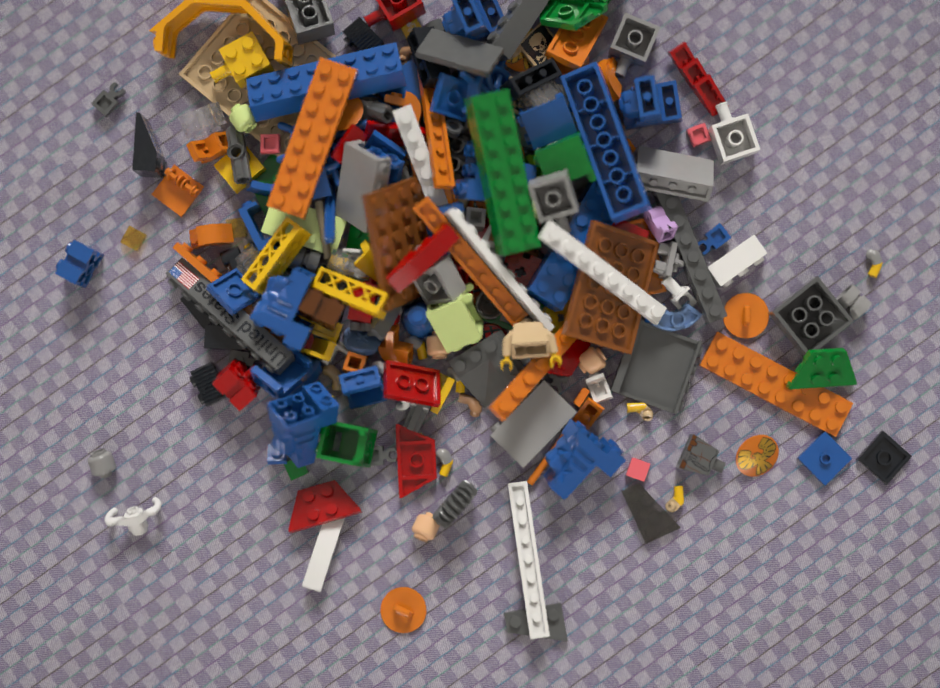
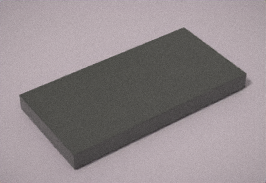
(459, 52)

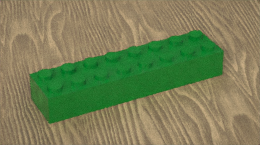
(502, 172)

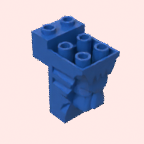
(472, 18)
(650, 103)
(471, 187)
(280, 308)
(298, 422)
(577, 456)

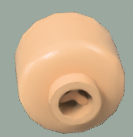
(435, 347)
(592, 360)
(425, 527)

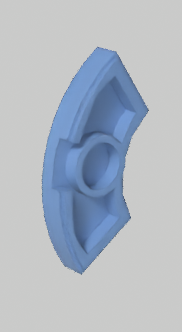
(678, 319)

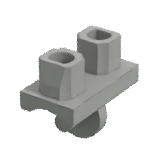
(670, 260)

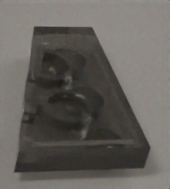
(648, 514)

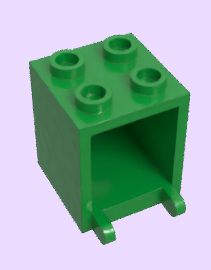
(565, 154)
(355, 445)

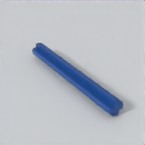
(329, 220)

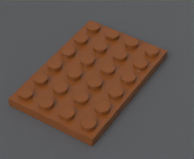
(393, 233)
(593, 310)

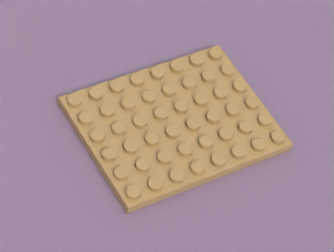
(227, 91)

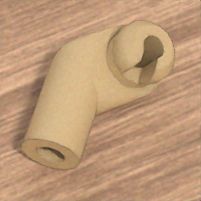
(333, 373)

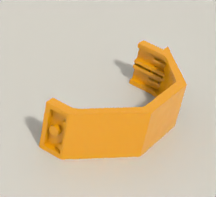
(189, 10)

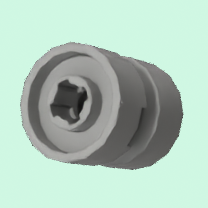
(853, 302)

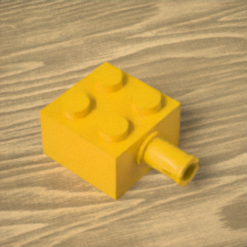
(242, 60)

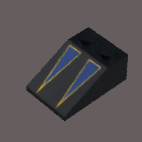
(147, 154)

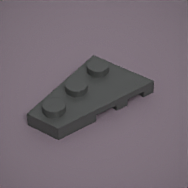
(517, 622)

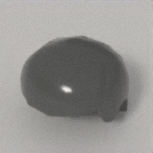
(486, 308)

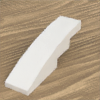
(322, 555)

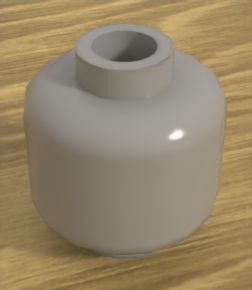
(101, 463)

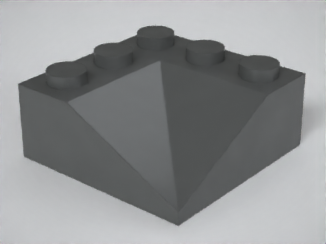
(810, 316)
(481, 369)

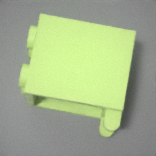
(456, 321)

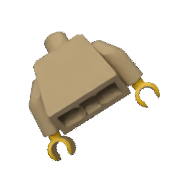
(529, 341)

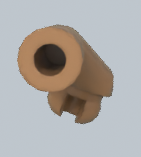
(405, 54)
(472, 402)

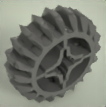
(455, 504)

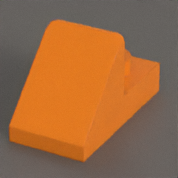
(588, 413)

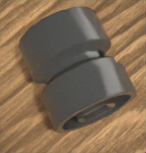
(306, 259)

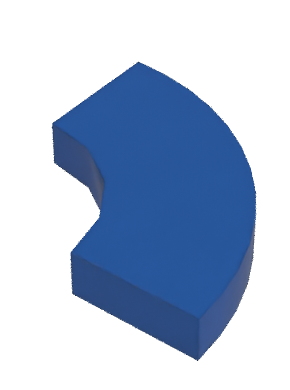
(259, 188)

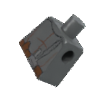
(699, 457)

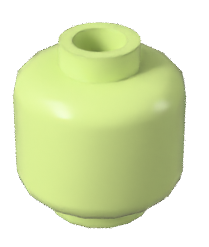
(242, 118)

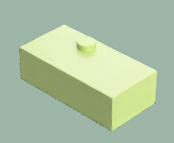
(275, 218)

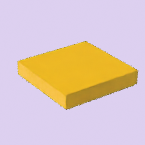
(225, 169)

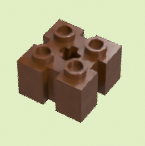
(321, 309)

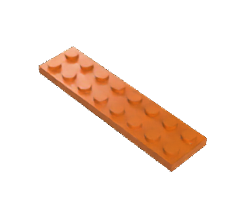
(312, 138)
(769, 380)

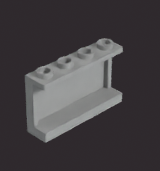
(675, 173)
(359, 175)
(533, 423)

